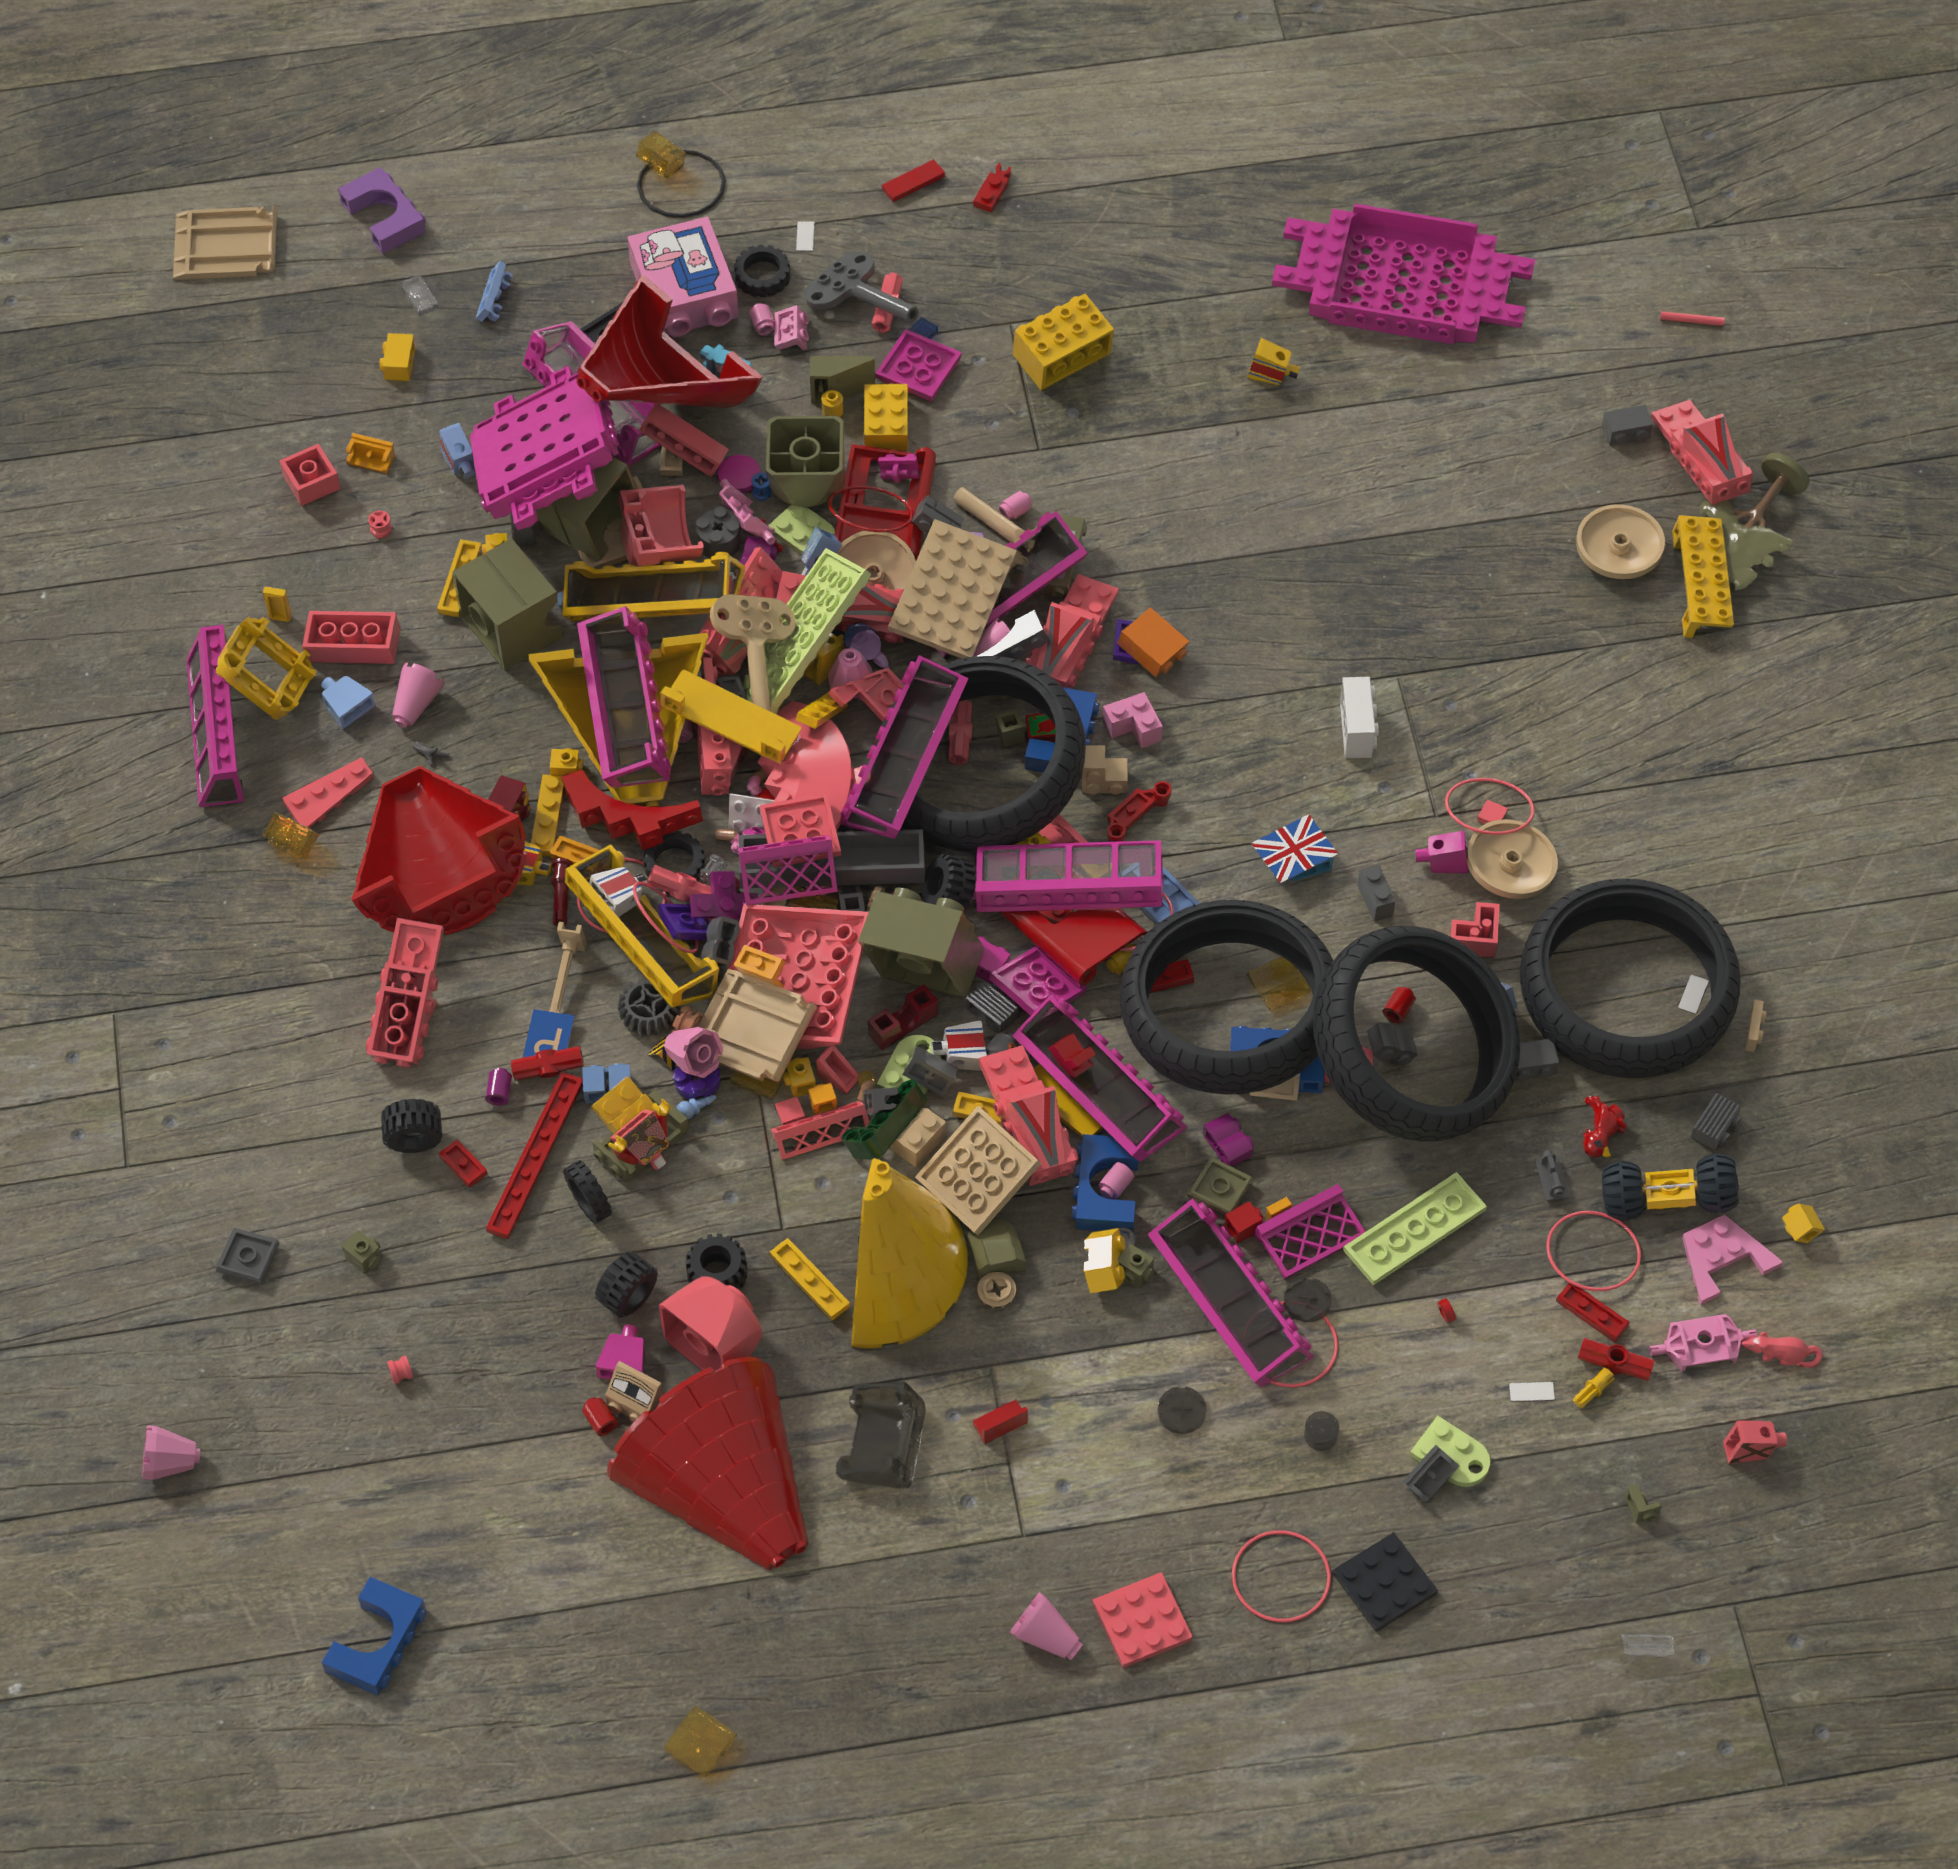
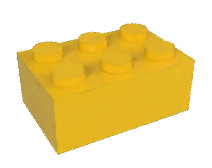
(886, 416)

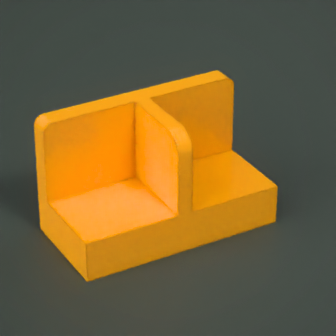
(760, 965)

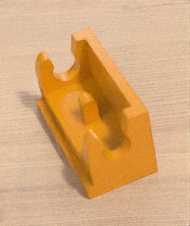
(370, 453)

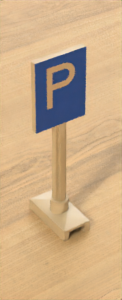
(552, 1028)

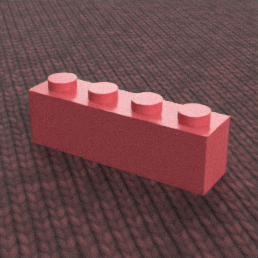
(683, 439)

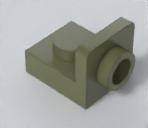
(1639, 1506)

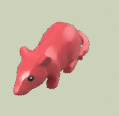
(1786, 1349)

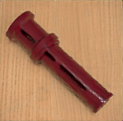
(560, 890)

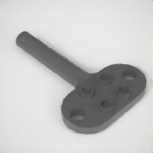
(847, 279)

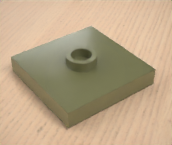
(1220, 1186)

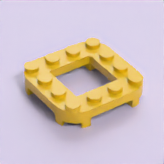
(298, 667)

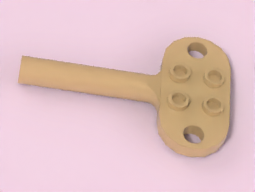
(988, 515)
(754, 623)

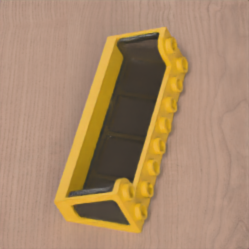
(650, 589)
(672, 972)

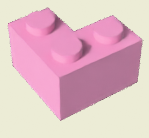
(1136, 716)

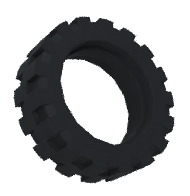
(762, 254)
(680, 841)
(587, 1191)

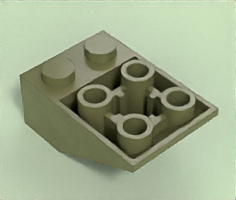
(841, 374)

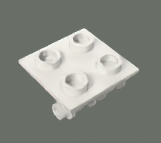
(745, 812)

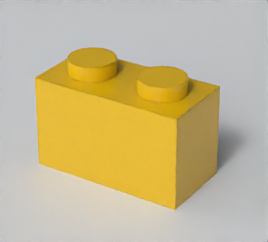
(398, 357)

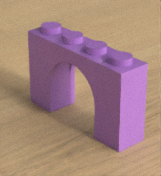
(380, 188)

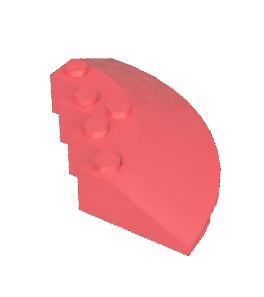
(813, 766)

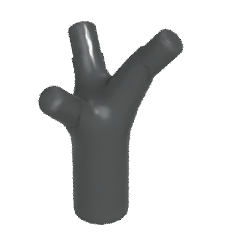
(429, 752)

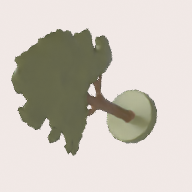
(1750, 544)

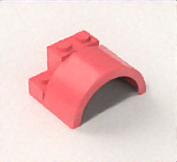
(659, 530)

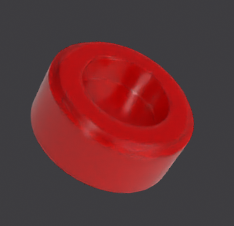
(1446, 1310)

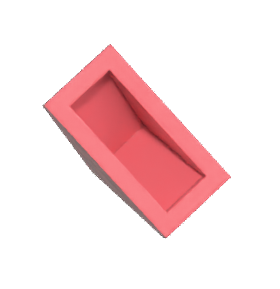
(835, 1069)

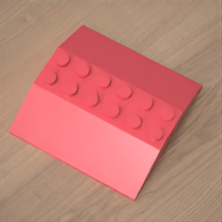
(819, 959)

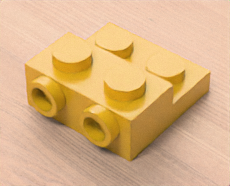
(621, 1105)

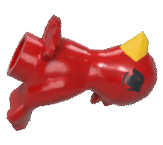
(1606, 1122)

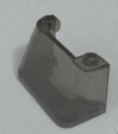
(885, 1435)

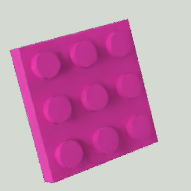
(919, 364)
(1033, 979)

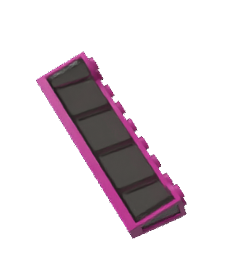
(903, 748)
(1109, 1087)

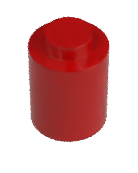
(1399, 1004)
(599, 1416)

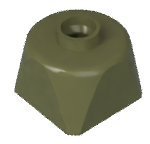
(805, 458)

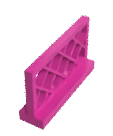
(790, 850)
(1299, 1214)

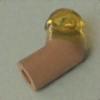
(866, 1082)

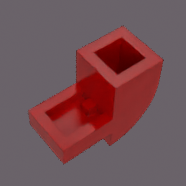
(1071, 1055)

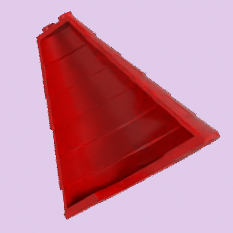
(644, 364)
(437, 854)
(720, 1461)

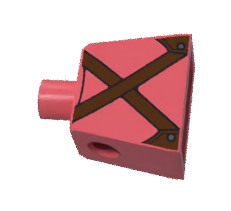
(1752, 1441)

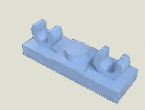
(492, 293)

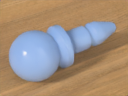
(694, 1106)

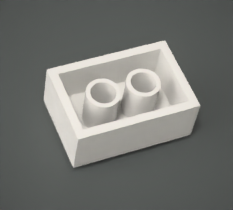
(1358, 717)

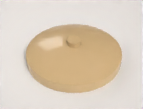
(1620, 541)
(881, 555)
(1512, 863)

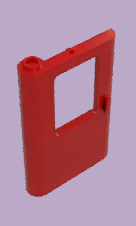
(871, 517)
(1079, 939)

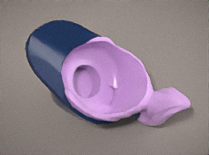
(865, 641)

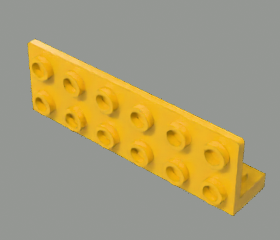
(1704, 573)
(730, 716)

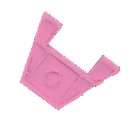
(1719, 1245)

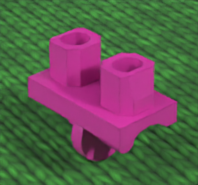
(898, 467)

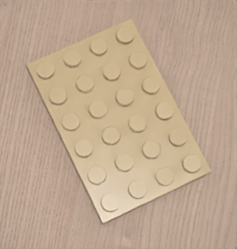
(952, 590)

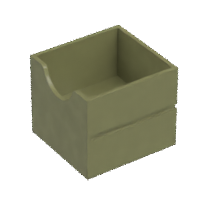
(584, 520)
(507, 604)

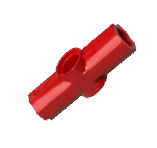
(547, 1063)
(1630, 1363)

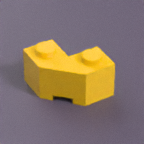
(1103, 1267)

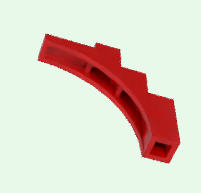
(623, 818)

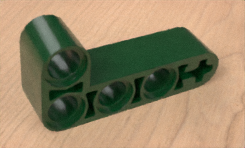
(887, 1124)

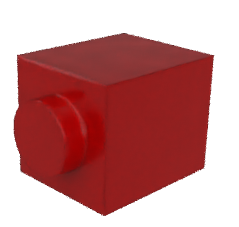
(1243, 1221)

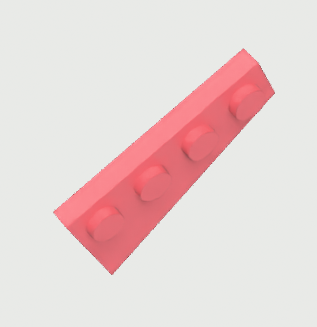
(316, 799)

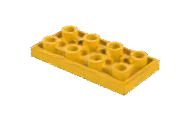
(1070, 1110)

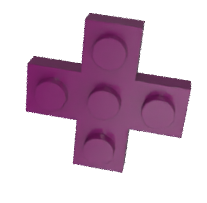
(722, 900)

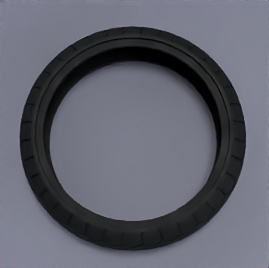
(1047, 796)
(1649, 904)
(1218, 924)
(1478, 992)

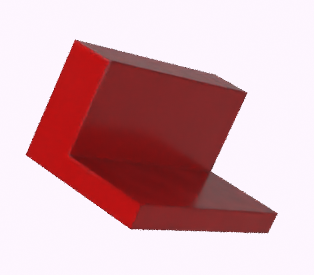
(1001, 1421)

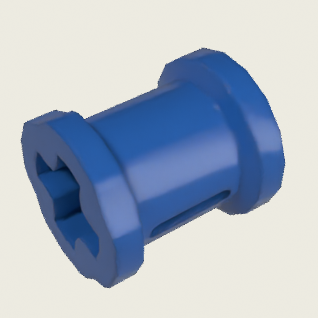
(757, 487)

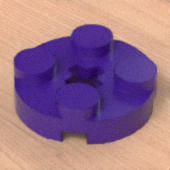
(690, 1089)

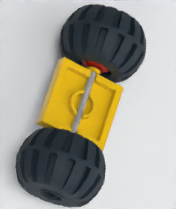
(1668, 1189)

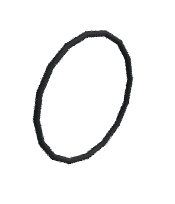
(689, 213)

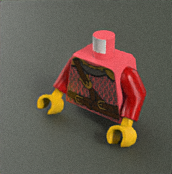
(643, 1137)

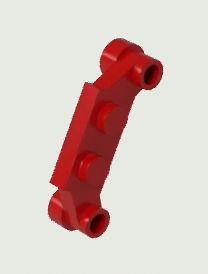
(1135, 807)

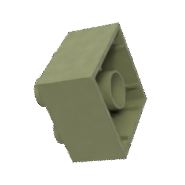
(921, 942)

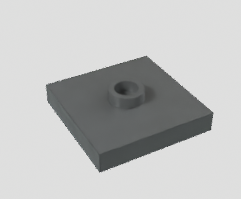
(247, 1256)

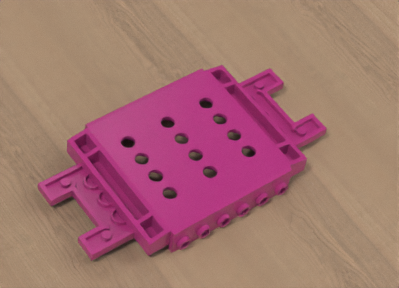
(1334, 251)
(552, 472)

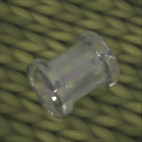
(715, 863)

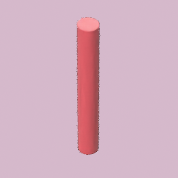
(1691, 318)

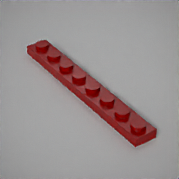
(534, 1155)

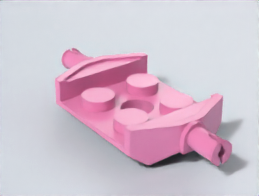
(739, 505)
(1686, 1349)

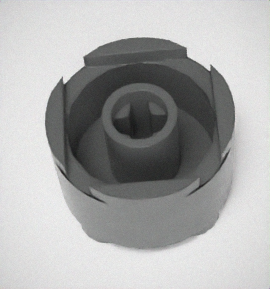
(718, 532)

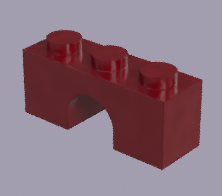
(918, 1009)

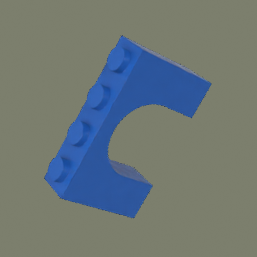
(1040, 751)
(1247, 1038)
(1092, 1210)
(373, 1669)

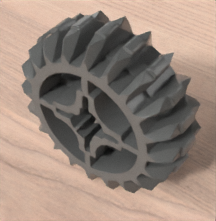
(639, 1015)

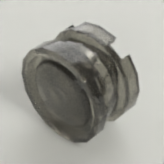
(1321, 1430)

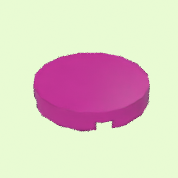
(738, 471)

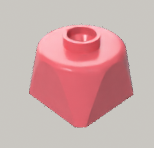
(710, 1323)

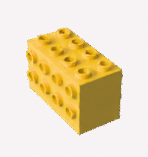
(1062, 341)

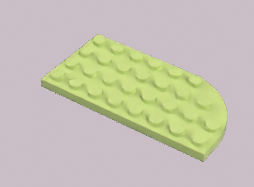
(817, 610)

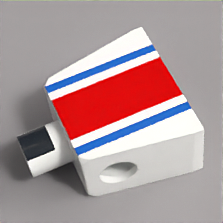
(617, 888)
(962, 1045)

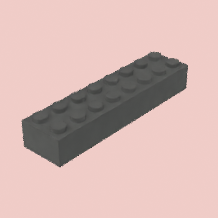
(863, 861)

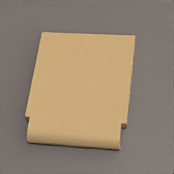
(224, 243)
(756, 1024)

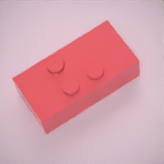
(352, 637)

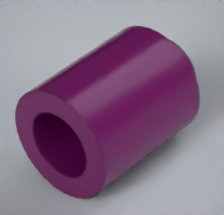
(498, 1087)

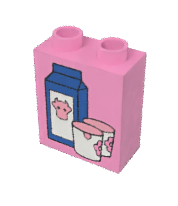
(690, 270)

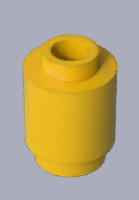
(832, 403)
(1118, 961)

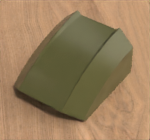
(996, 1249)

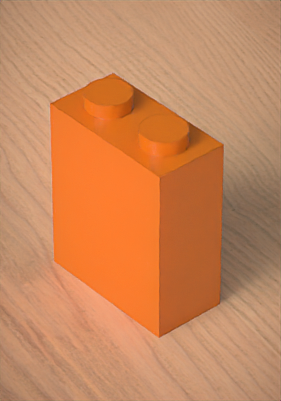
(1153, 642)

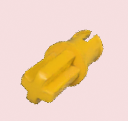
(1593, 1388)

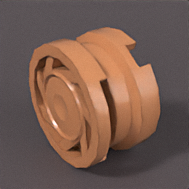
(687, 1019)

